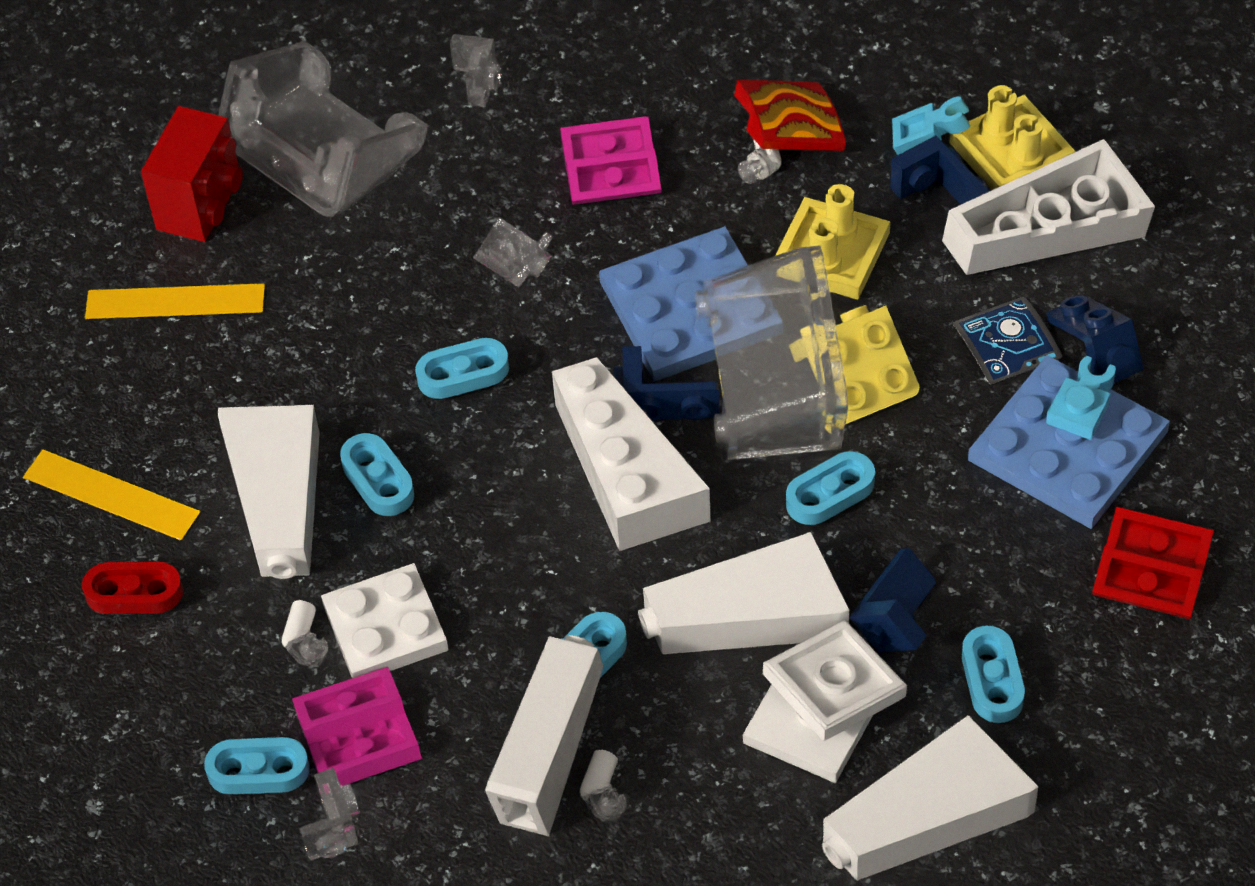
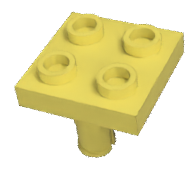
(1009, 139)
(847, 239)

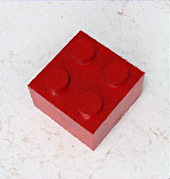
(192, 174)

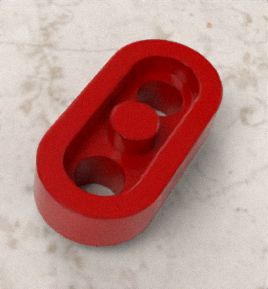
(133, 587)

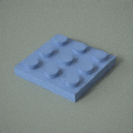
(658, 300)
(1061, 467)

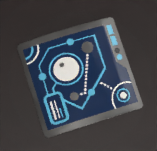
(1007, 339)

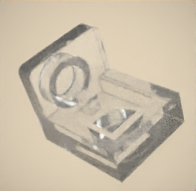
(478, 60)
(513, 252)
(336, 832)

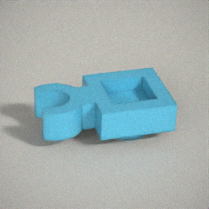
(927, 122)
(1082, 402)

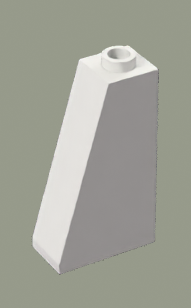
(275, 475)
(746, 601)
(545, 735)
(929, 802)

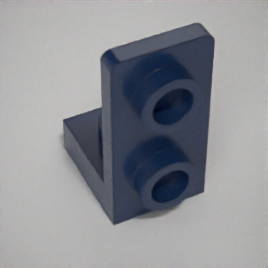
(931, 162)
(889, 605)

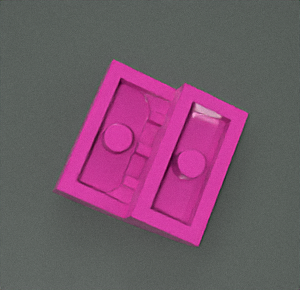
(610, 160)
(357, 727)

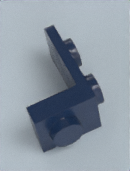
(1105, 332)
(666, 400)

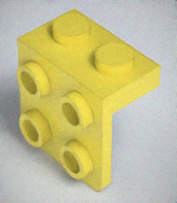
(873, 362)

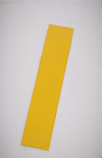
(175, 301)
(111, 494)

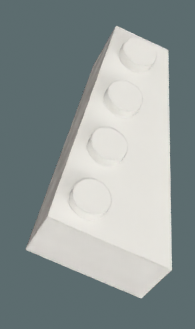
(1050, 213)
(630, 464)

